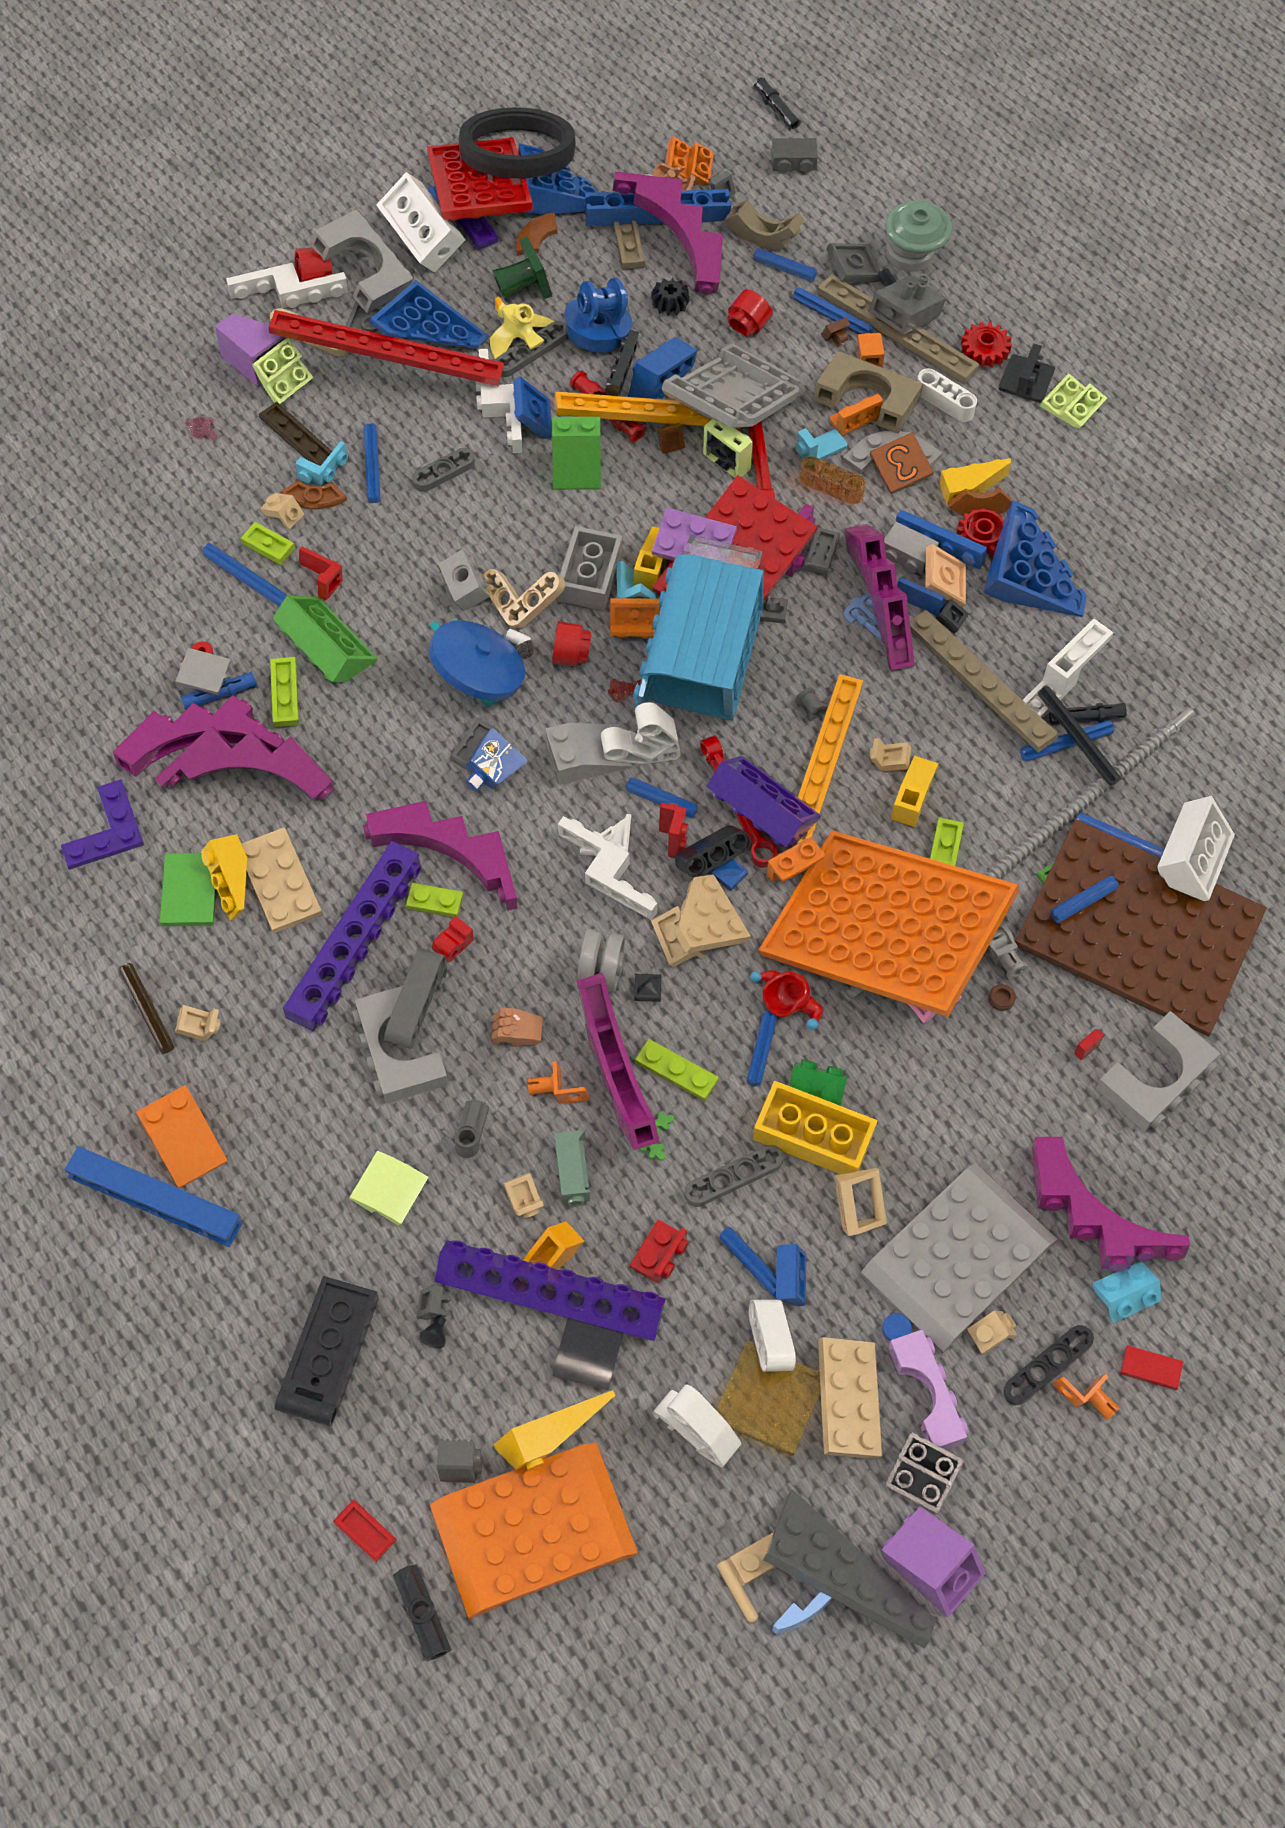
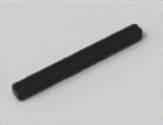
(1079, 736)

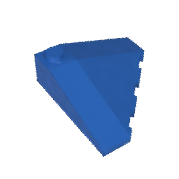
(557, 191)
(426, 317)
(1027, 568)

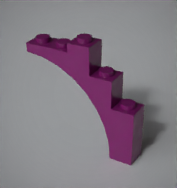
(162, 736)
(615, 1068)
(1089, 1219)

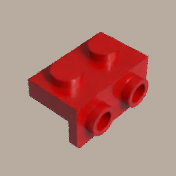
(673, 822)

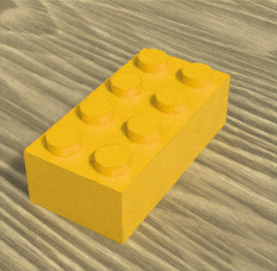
(814, 1129)

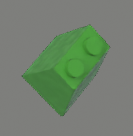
(576, 453)

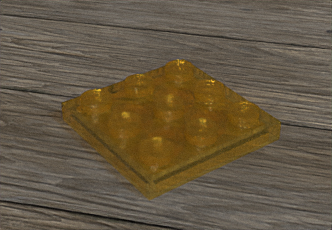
(769, 1404)

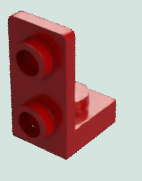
(329, 571)

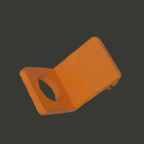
(554, 1084)
(1093, 1394)

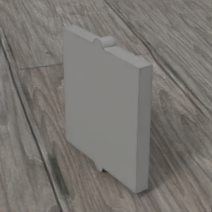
(203, 671)

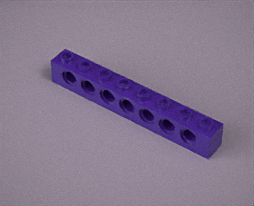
(393, 860)
(536, 1295)

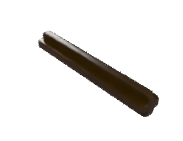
(146, 1008)

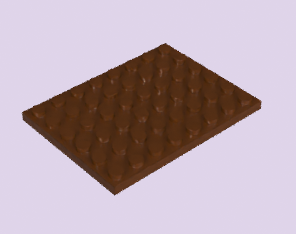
(1144, 935)

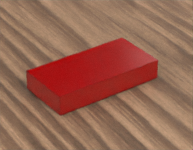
(1151, 1367)
(364, 1530)

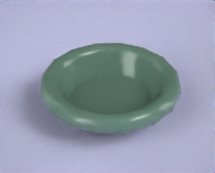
(918, 226)

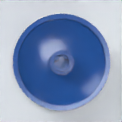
(476, 660)

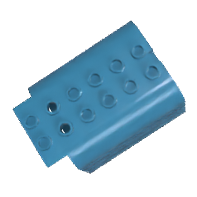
(702, 636)

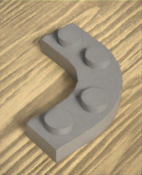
(860, 458)

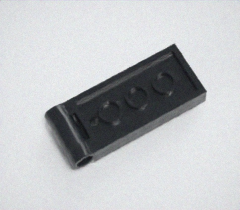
(327, 1351)

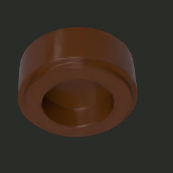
(1002, 997)

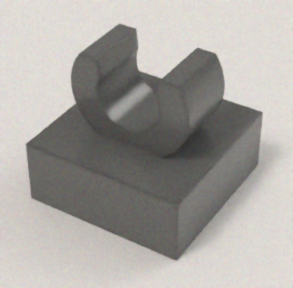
(722, 181)
(774, 610)
(430, 1302)

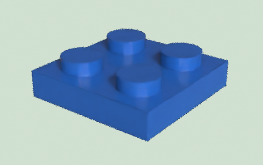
(532, 408)

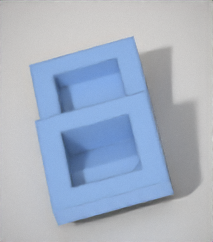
(796, 1617)

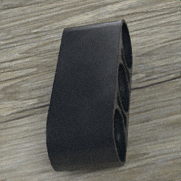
(702, 849)

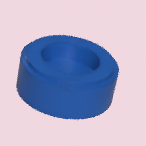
(896, 1326)

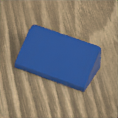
(921, 596)
(791, 1274)

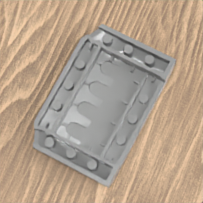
(734, 388)

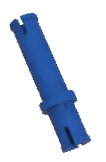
(228, 688)

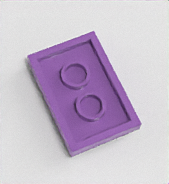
(679, 525)

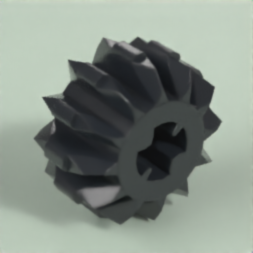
(670, 296)

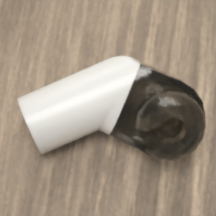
(523, 643)

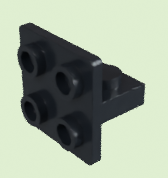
(1027, 376)

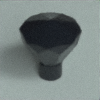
(434, 1334)

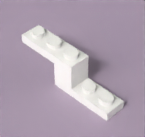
(287, 285)
(500, 402)
(1065, 667)
(607, 867)

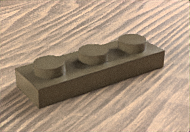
(629, 245)

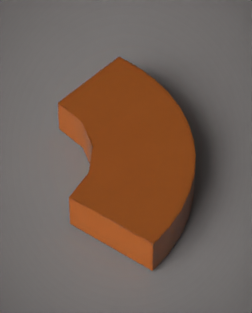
(537, 231)
(315, 496)
(967, 501)

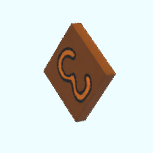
(901, 463)

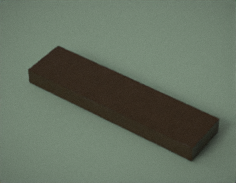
(295, 434)

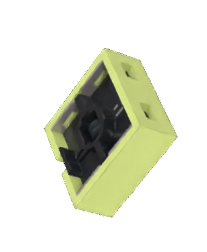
(727, 448)

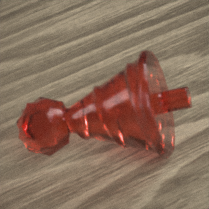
(620, 689)

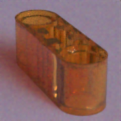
(832, 480)

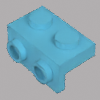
(1128, 1291)

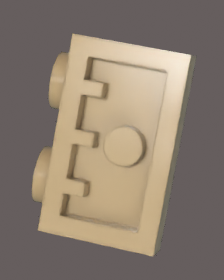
(664, 928)

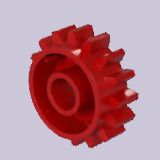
(986, 344)
(982, 527)

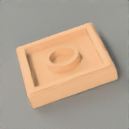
(945, 575)

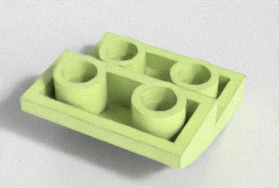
(282, 371)
(1073, 401)
(388, 1187)

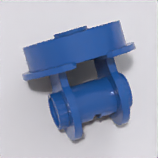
(599, 316)

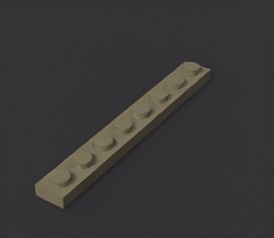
(917, 341)
(983, 681)

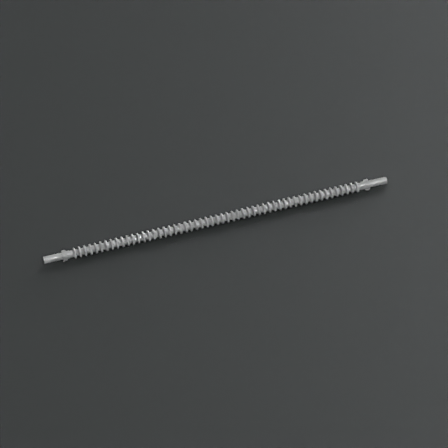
(1077, 805)

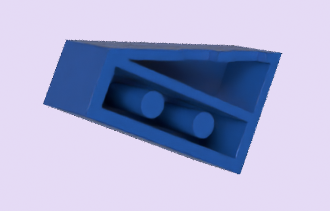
(666, 361)

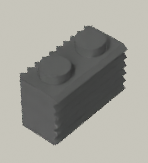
(794, 154)
(458, 1461)

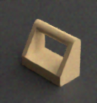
(846, 1201)

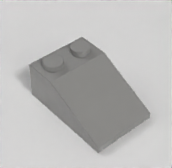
(578, 751)

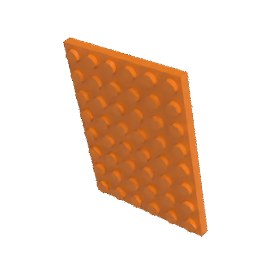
(890, 922)

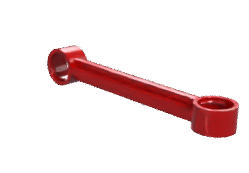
(760, 459)
(715, 756)

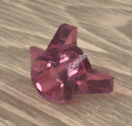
(201, 432)

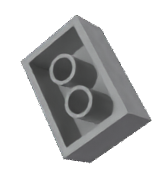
(590, 568)

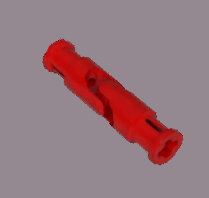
(586, 386)

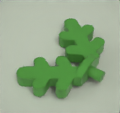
(656, 1150)

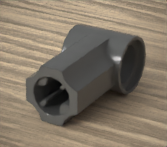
(470, 1128)

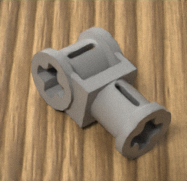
(1003, 950)

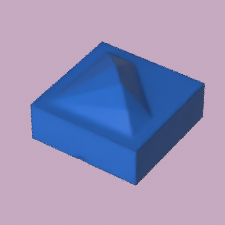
(730, 874)

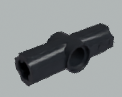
(428, 1630)

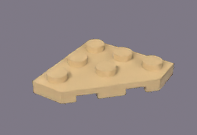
(708, 918)

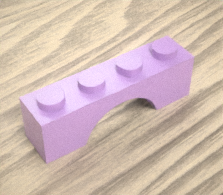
(915, 1358)

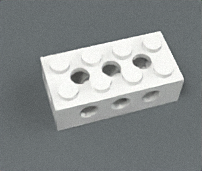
(400, 207)

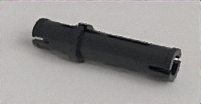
(771, 97)
(1095, 713)

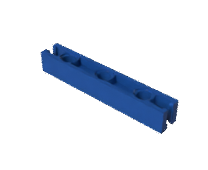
(612, 207)
(153, 1196)

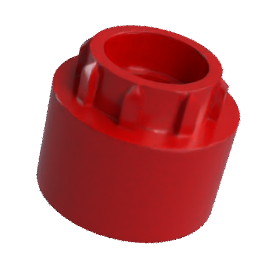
(310, 264)
(749, 313)
(571, 644)

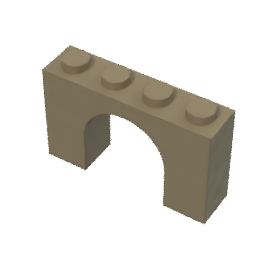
(848, 373)

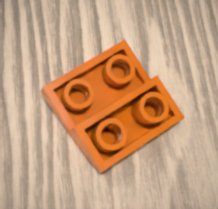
(692, 160)

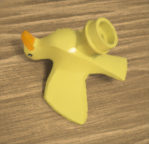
(517, 323)

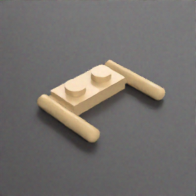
(743, 1569)

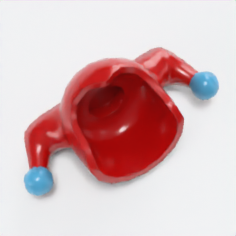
(788, 994)

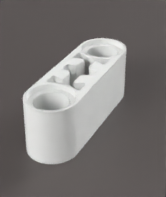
(947, 395)
(771, 1335)

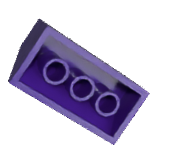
(762, 801)

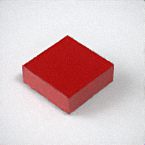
(1089, 1044)

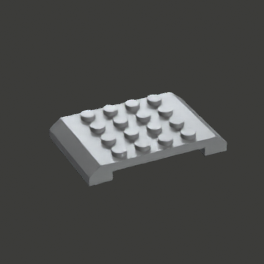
(957, 1256)

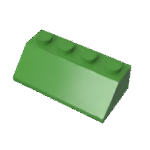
(323, 637)

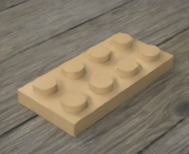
(280, 880)
(849, 1398)

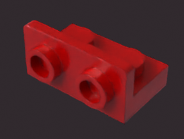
(659, 1250)

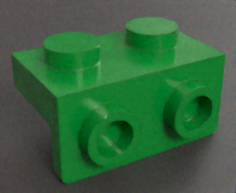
(819, 1082)

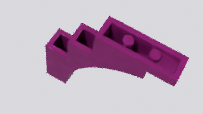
(663, 198)
(889, 602)
(215, 754)
(479, 854)

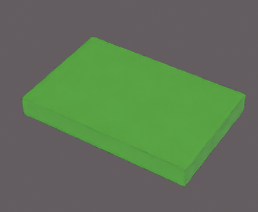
(187, 891)

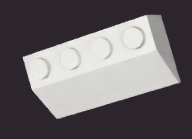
(1196, 849)

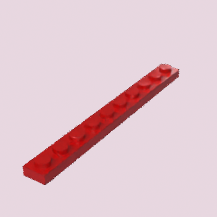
(386, 348)

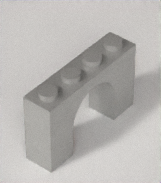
(355, 234)
(395, 1077)
(1146, 1103)

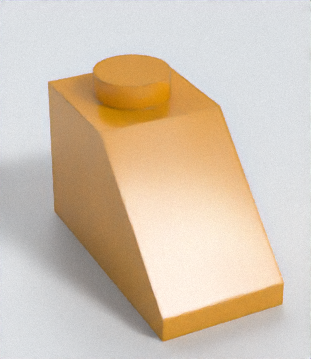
(555, 1246)

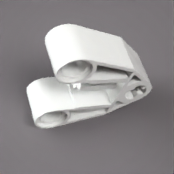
(653, 742)
(699, 1424)

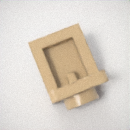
(283, 507)
(890, 756)
(197, 1023)
(523, 1195)
(992, 1330)

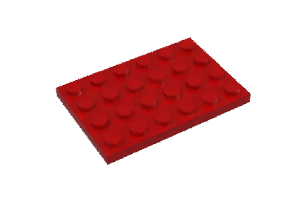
(471, 193)
(761, 525)

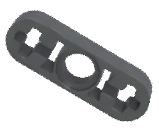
(446, 461)

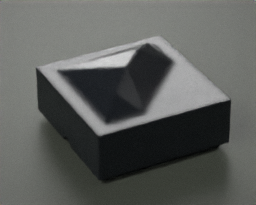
(952, 616)
(647, 987)

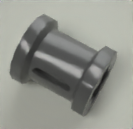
(810, 703)

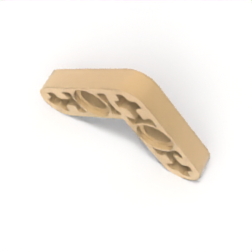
(517, 603)

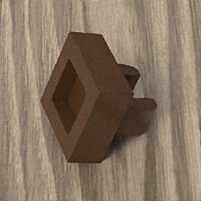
(837, 331)
(670, 438)

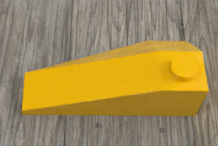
(537, 1439)

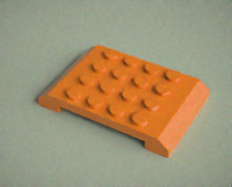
(532, 1529)

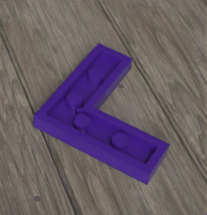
(479, 231)
(120, 838)

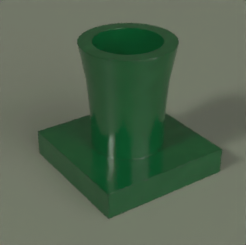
(523, 274)

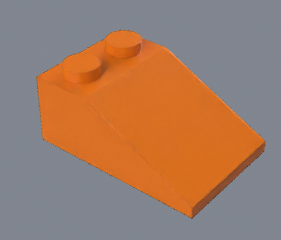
(181, 1136)

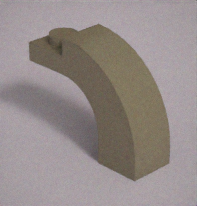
(757, 229)

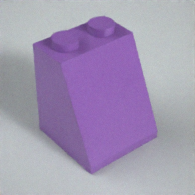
(244, 342)
(934, 1560)

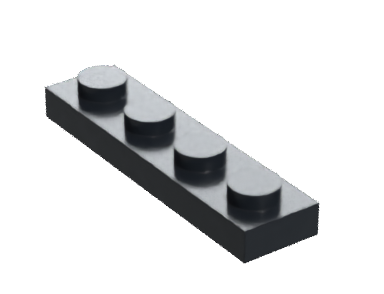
(623, 362)

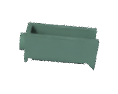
(572, 1167)

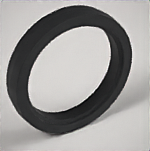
(517, 165)

